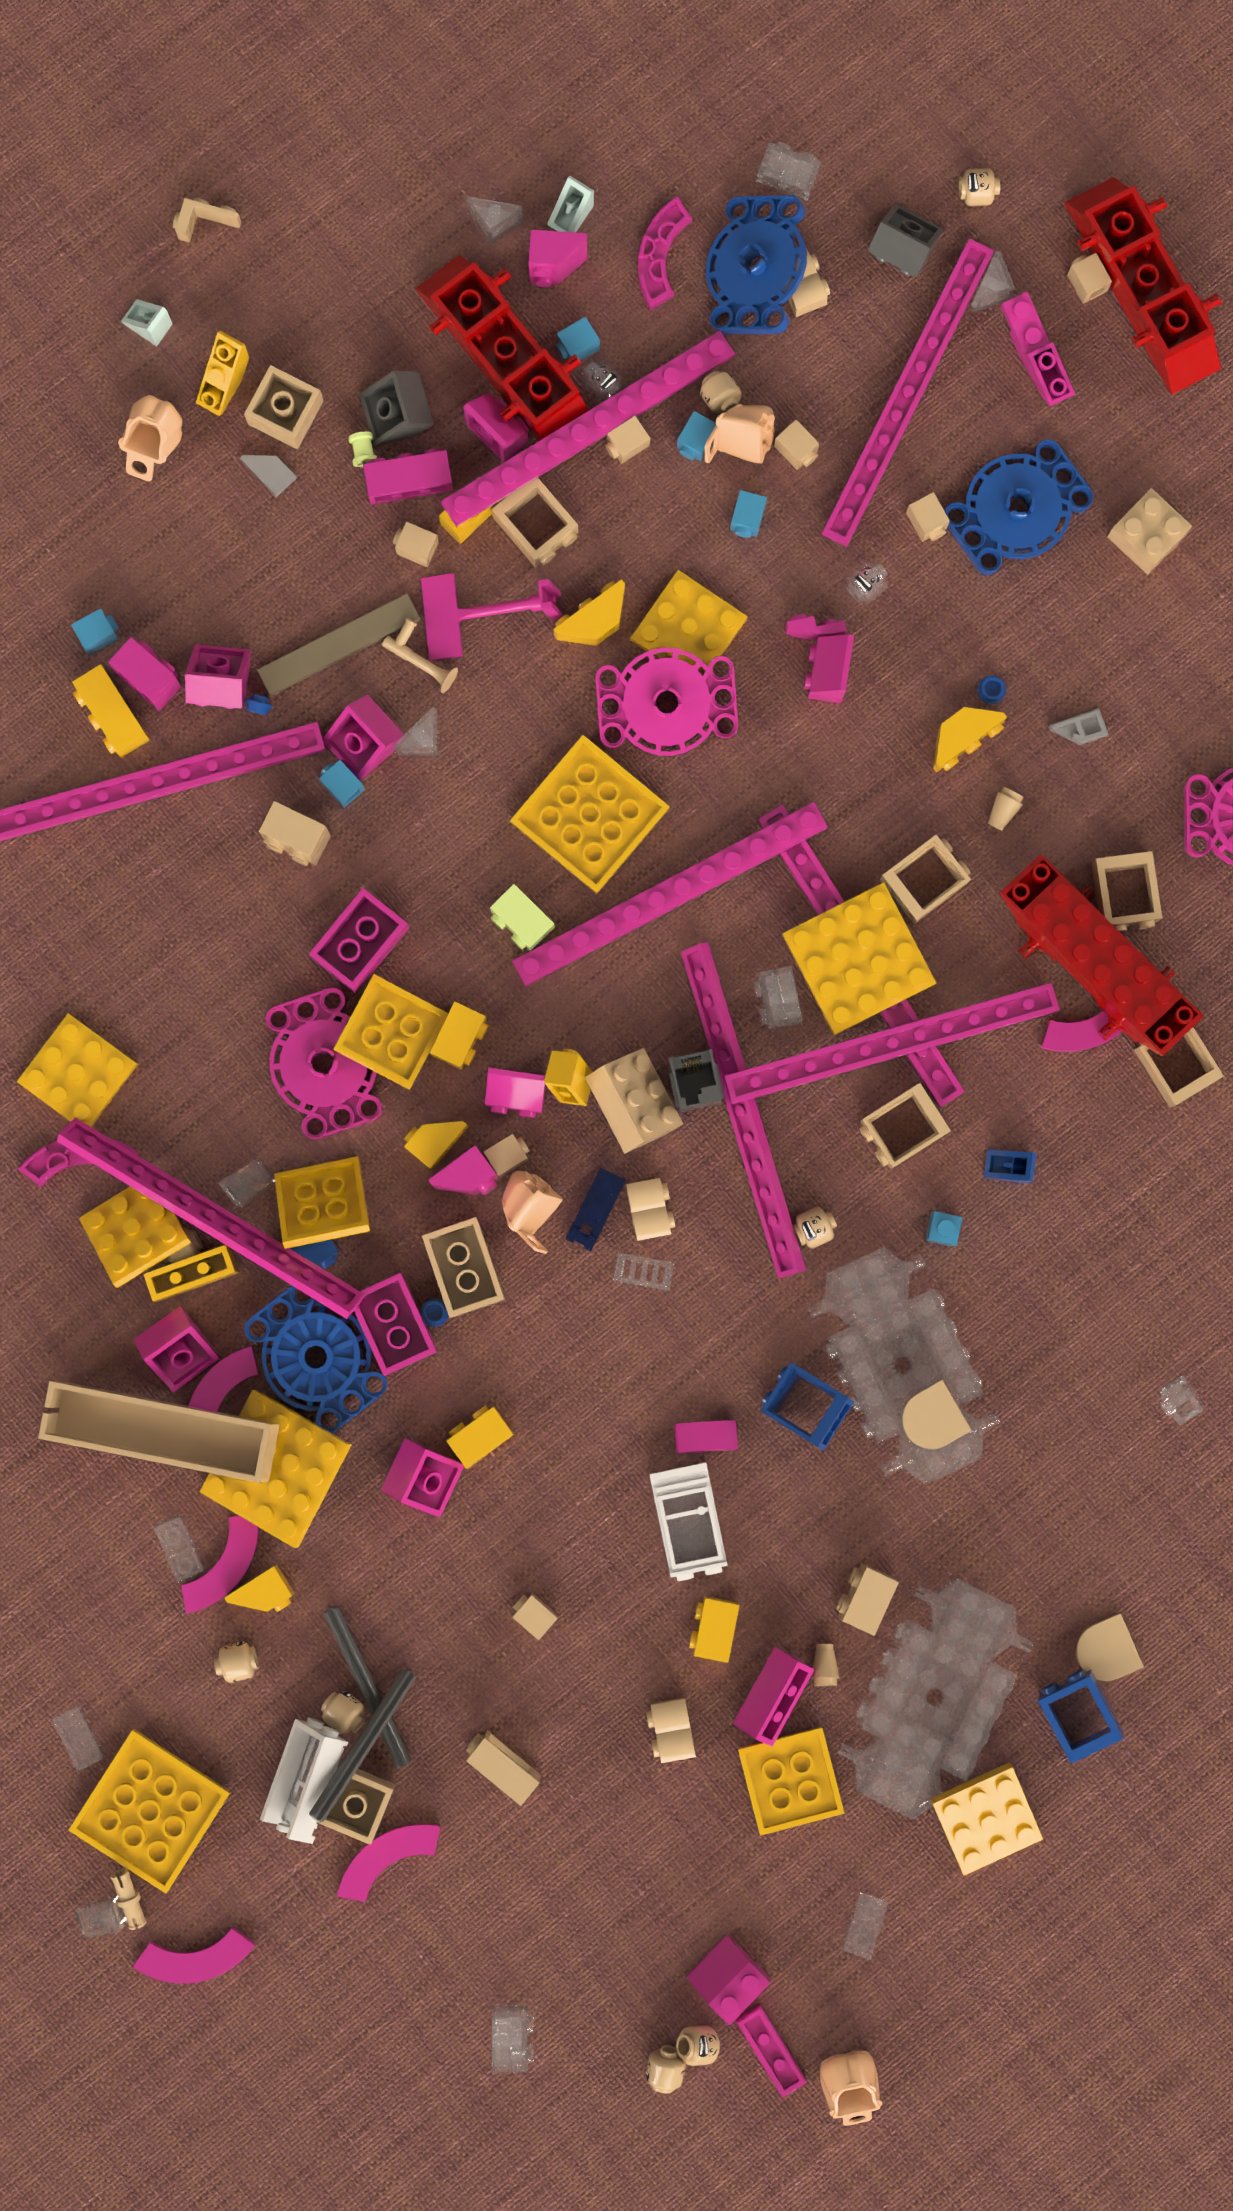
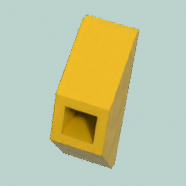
(222, 373)
(595, 619)
(963, 733)

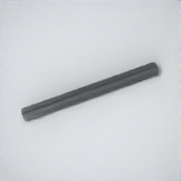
(365, 1683)
(362, 1746)

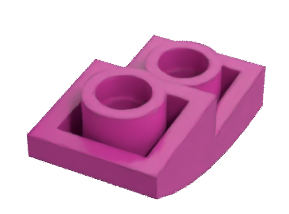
(805, 627)
(706, 1436)

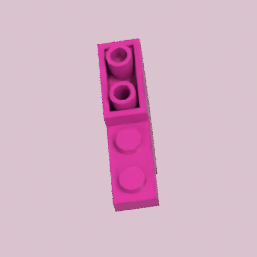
(1036, 351)

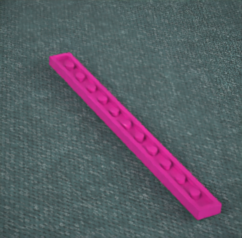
(907, 393)
(587, 429)
(160, 781)
(670, 894)
(823, 897)
(891, 1043)
(745, 1114)
(210, 1218)

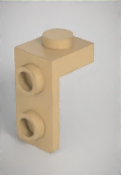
(191, 209)

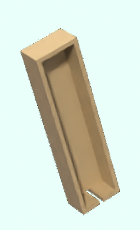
(159, 1431)

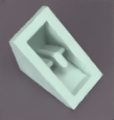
(572, 206)
(148, 321)

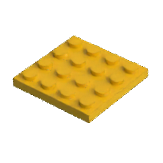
(589, 814)
(859, 959)
(299, 1478)
(149, 1811)

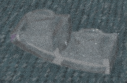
(179, 1548)
(864, 1926)

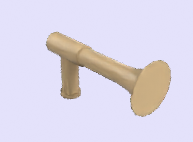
(398, 647)

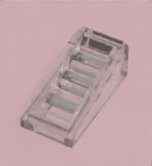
(619, 1269)

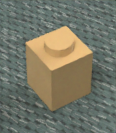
(1089, 277)
(627, 440)
(797, 445)
(928, 517)
(415, 544)
(507, 1154)
(534, 1615)

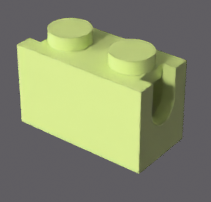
(521, 918)

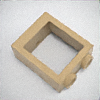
(516, 501)
(1126, 862)
(903, 896)
(1202, 1054)
(927, 1109)
(502, 1767)

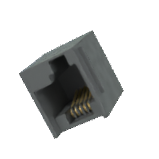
(695, 1081)

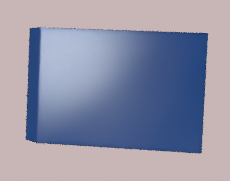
(1010, 1166)

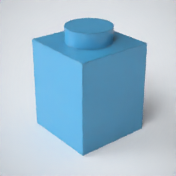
(577, 340)
(694, 437)
(748, 514)
(96, 631)
(341, 783)
(943, 1228)

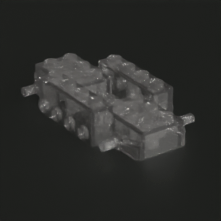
(881, 1328)
(920, 1738)

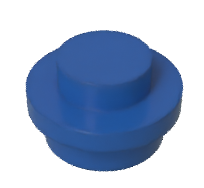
(991, 690)
(258, 704)
(434, 1312)

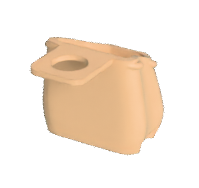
(743, 433)
(150, 434)
(528, 1204)
(851, 2086)

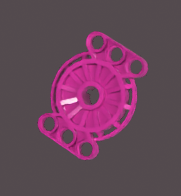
(694, 705)
(1218, 813)
(323, 1091)

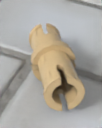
(128, 1898)

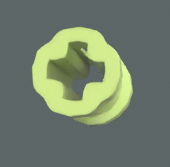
(362, 448)

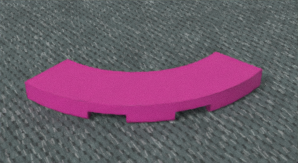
(654, 251)
(1076, 1035)
(53, 1159)
(224, 1378)
(228, 1570)
(385, 1850)
(198, 1965)

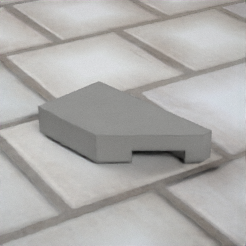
(270, 472)
(1081, 728)

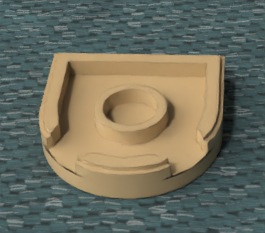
(933, 1418)
(1108, 1649)

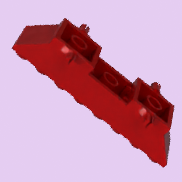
(1157, 302)
(502, 348)
(1098, 957)

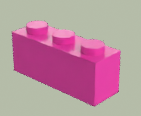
(408, 476)
(773, 1696)

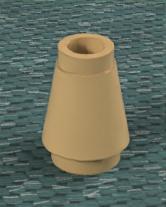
(1004, 808)
(825, 1666)

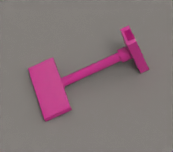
(444, 616)

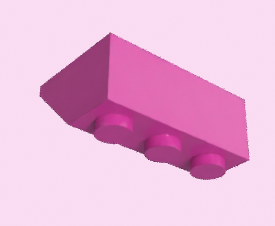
(466, 1175)

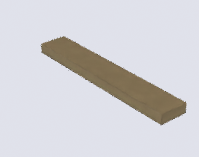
(337, 645)

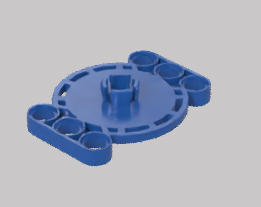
(770, 280)
(1018, 530)
(309, 1382)

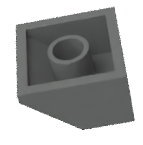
(905, 240)
(396, 407)

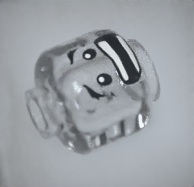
(601, 380)
(867, 582)

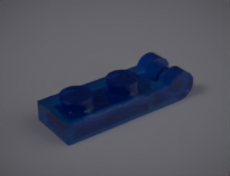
(596, 1208)

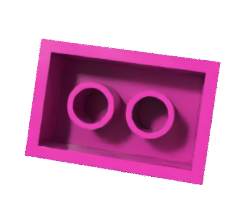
(359, 940)
(394, 1325)

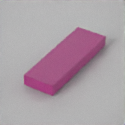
(771, 2050)

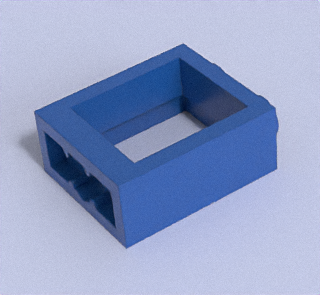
(832, 1418)
(1094, 1742)

